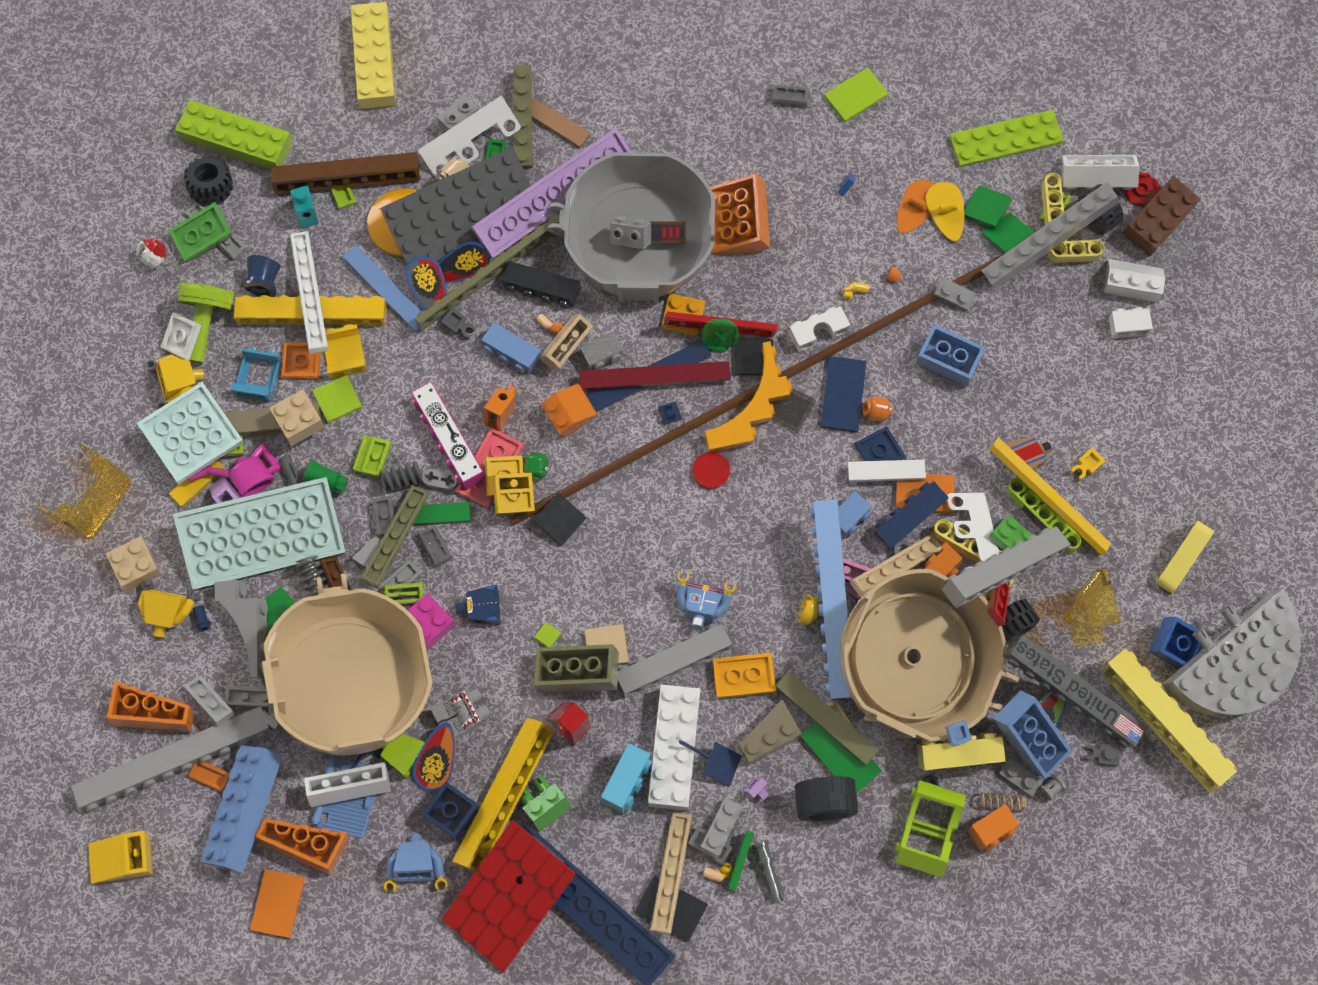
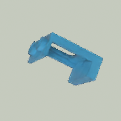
(243, 389)

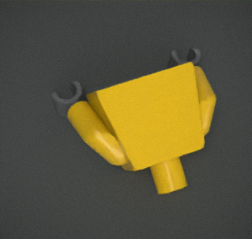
(174, 376)
(164, 608)

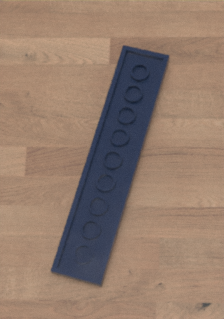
(611, 925)

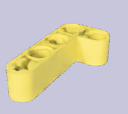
(1185, 557)

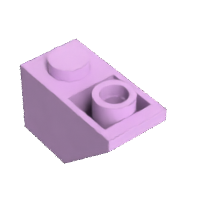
(223, 491)

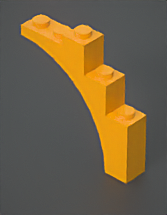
(739, 430)

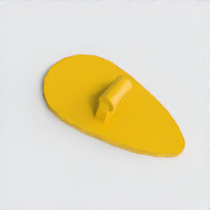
(946, 209)

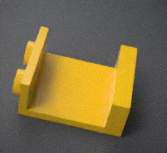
(344, 352)

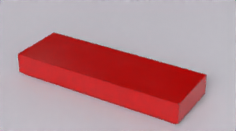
(998, 604)

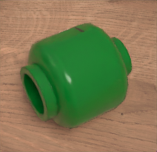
(536, 464)

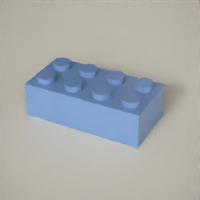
(1032, 734)

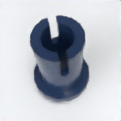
(202, 621)

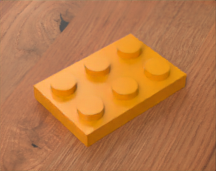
(744, 675)

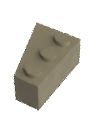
(770, 735)

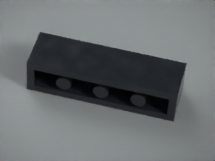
(541, 284)

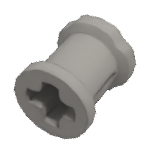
(1053, 787)

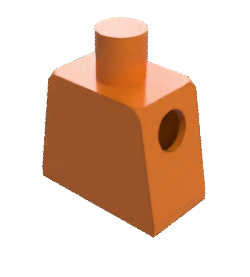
(501, 404)

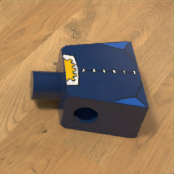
(481, 606)

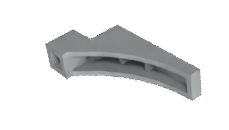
(250, 618)

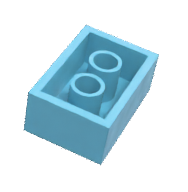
(627, 779)

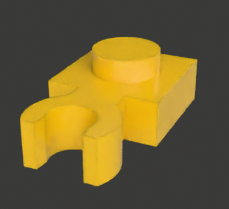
(1088, 463)

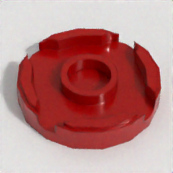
(1146, 190)
(711, 470)

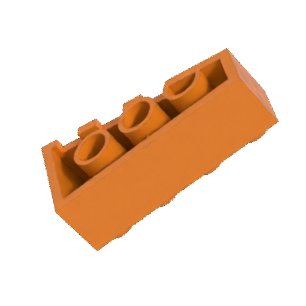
(946, 562)
(147, 711)

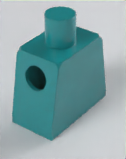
(304, 203)

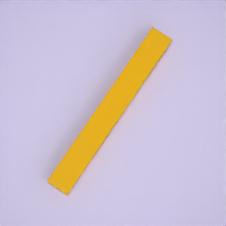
(1050, 496)

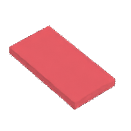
(494, 445)

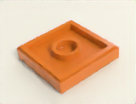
(299, 363)

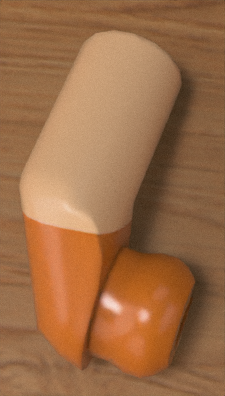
(548, 325)

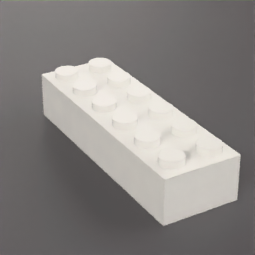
(672, 761)

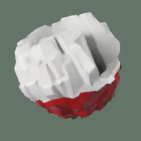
(151, 252)

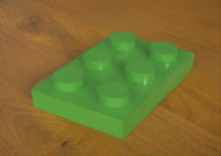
(200, 232)

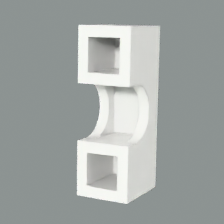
(832, 320)

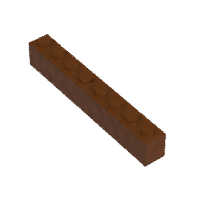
(346, 173)

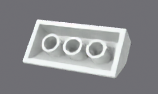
(1098, 169)

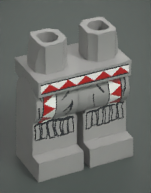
(461, 712)

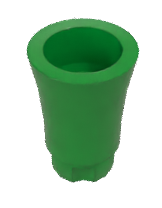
(336, 481)

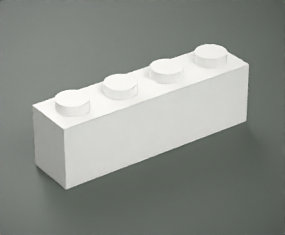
(347, 784)

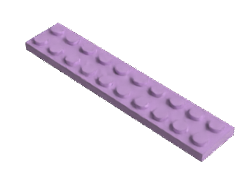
(531, 206)

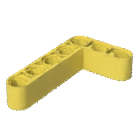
(1055, 209)
(963, 548)

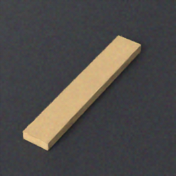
(898, 563)
(671, 873)

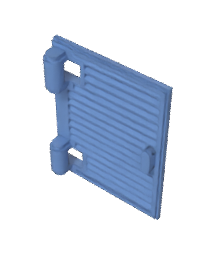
(346, 815)

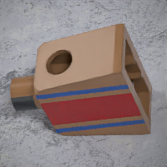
(1030, 451)

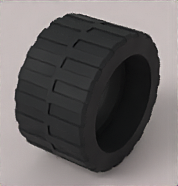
(826, 799)

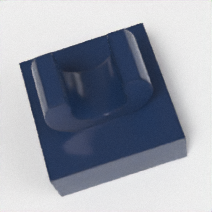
(669, 413)

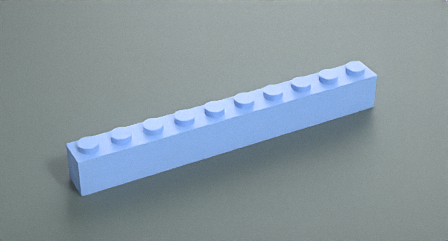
(832, 590)

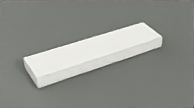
(886, 470)

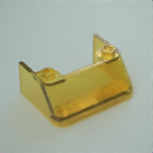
(97, 503)
(1092, 609)

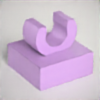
(756, 787)

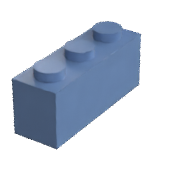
(511, 348)

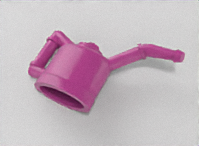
(248, 474)

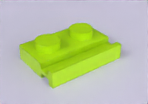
(372, 456)

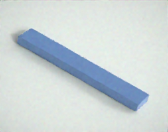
(383, 286)

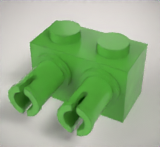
(546, 806)

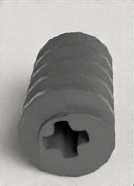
(401, 475)
(310, 573)

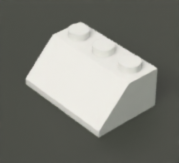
(1134, 280)

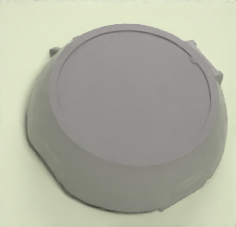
(639, 188)

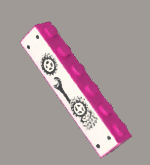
(449, 436)

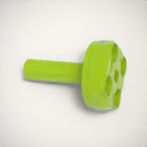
(204, 299)

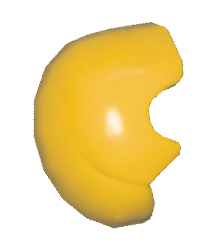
(811, 610)

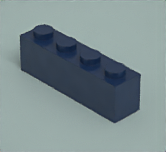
(911, 515)

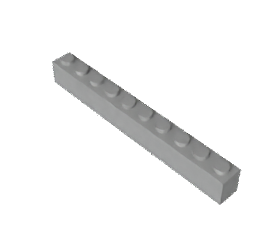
(170, 759)

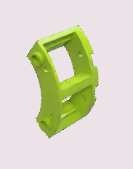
(921, 860)

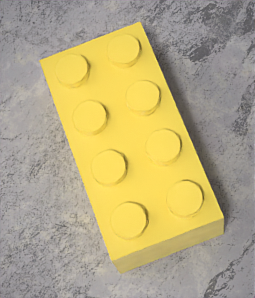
(977, 751)

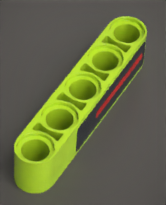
(1040, 506)

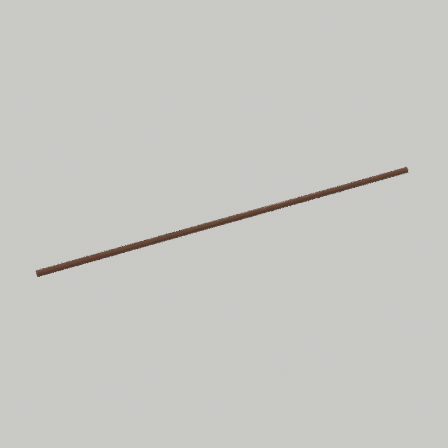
(745, 396)

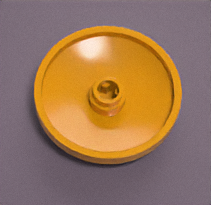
(377, 225)

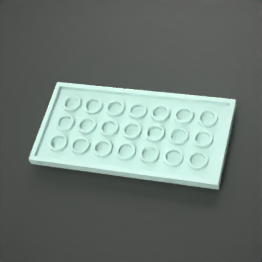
(259, 532)

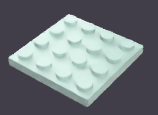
(190, 433)

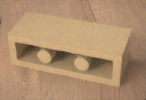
(565, 342)

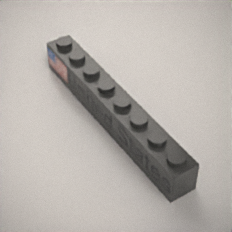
(1074, 691)

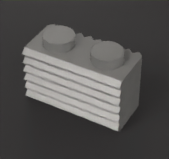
(601, 351)

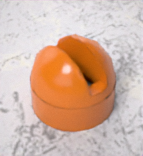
(894, 275)

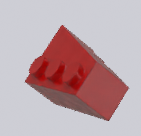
(570, 721)

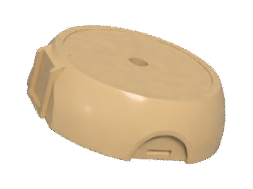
(955, 649)

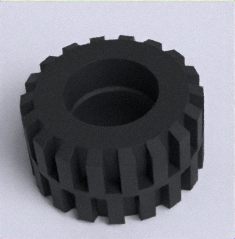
(208, 191)
(1106, 221)
(1019, 619)

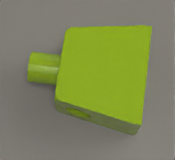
(402, 754)

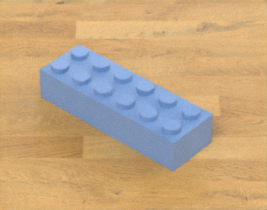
(241, 808)

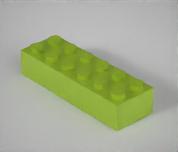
(233, 135)

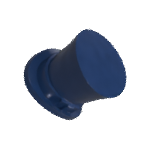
(261, 276)

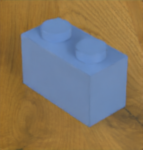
(852, 513)

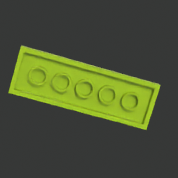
(1006, 138)

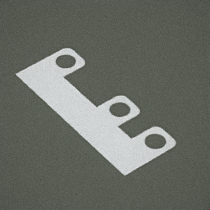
(460, 135)
(980, 522)

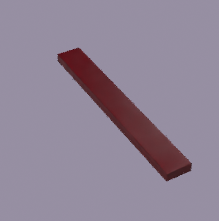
(655, 375)

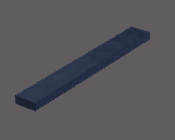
(606, 397)

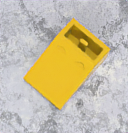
(120, 857)

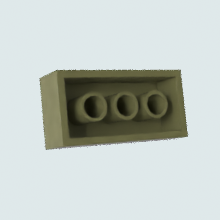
(576, 668)

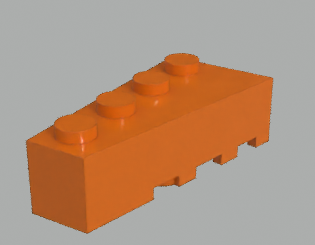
(304, 844)

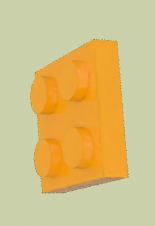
(683, 305)

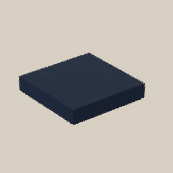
(880, 447)

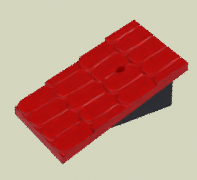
(498, 911)

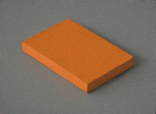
(908, 487)
(277, 903)

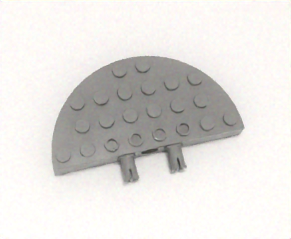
(1245, 663)

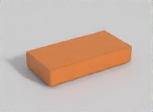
(209, 775)

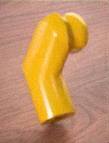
(854, 287)

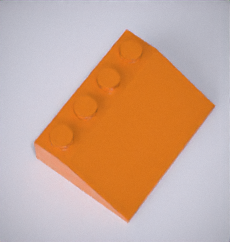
(741, 216)

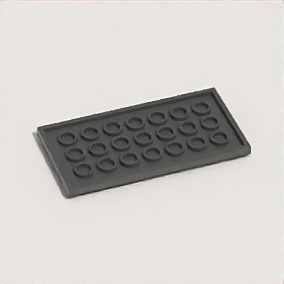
(443, 213)

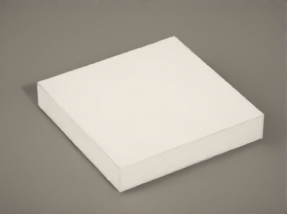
(181, 336)

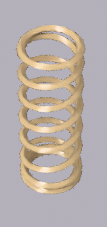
(1022, 798)

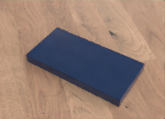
(843, 394)

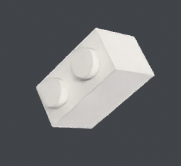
(1130, 323)

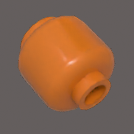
(877, 409)

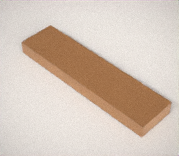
(559, 124)

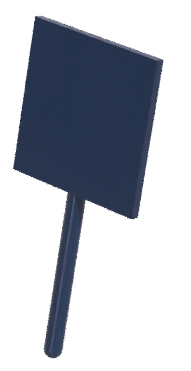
(720, 764)

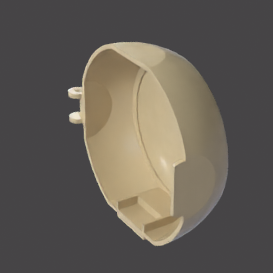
(346, 670)

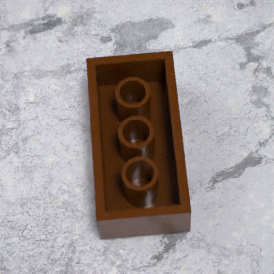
(1161, 216)

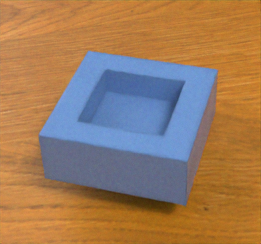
(958, 733)

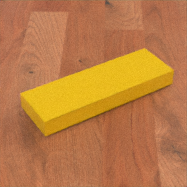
(188, 490)

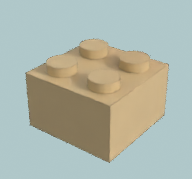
(297, 417)
(133, 564)

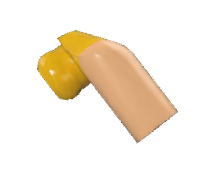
(720, 874)

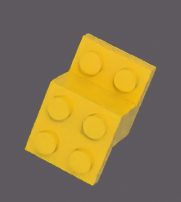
(509, 484)

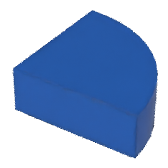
(849, 181)

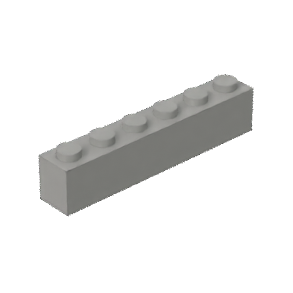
(673, 660)

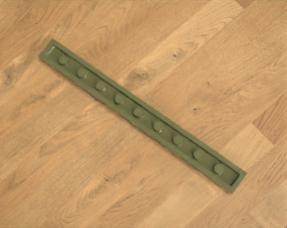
(485, 274)

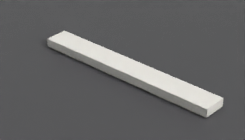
(309, 292)

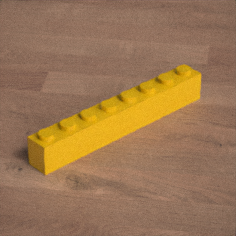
(289, 310)
(503, 794)

